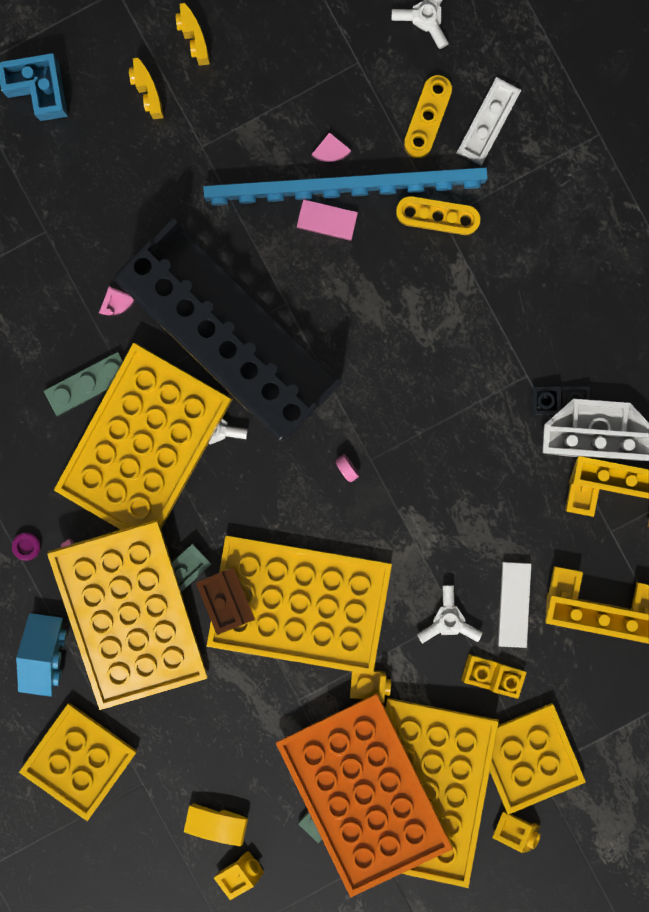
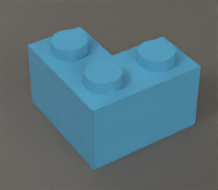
(37, 77)
(39, 655)

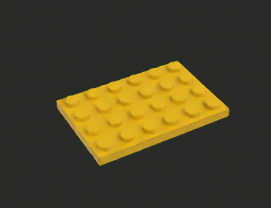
(142, 441)
(306, 605)
(128, 614)
(453, 762)

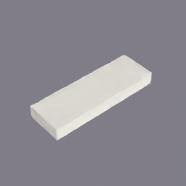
(488, 121)
(514, 604)

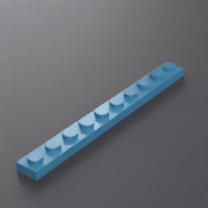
(356, 185)

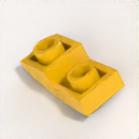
(188, 24)
(141, 78)
(493, 676)
(215, 826)

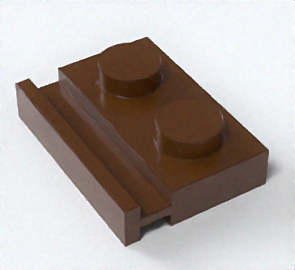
(225, 600)

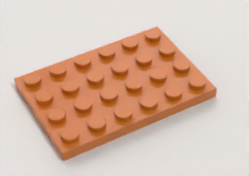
(364, 795)

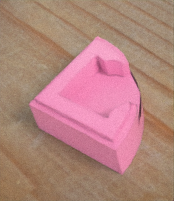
(331, 150)
(116, 302)

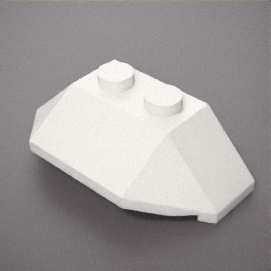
(597, 431)

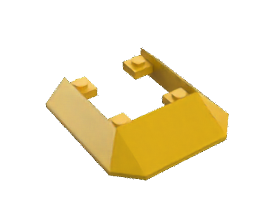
(562, 601)

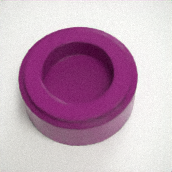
(26, 546)

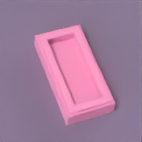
(327, 220)

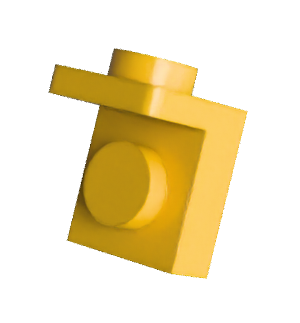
(367, 685)
(517, 833)
(239, 876)

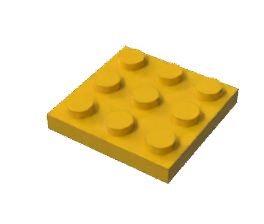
(533, 759)
(78, 761)

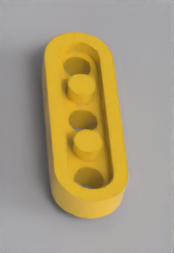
(425, 128)
(451, 215)

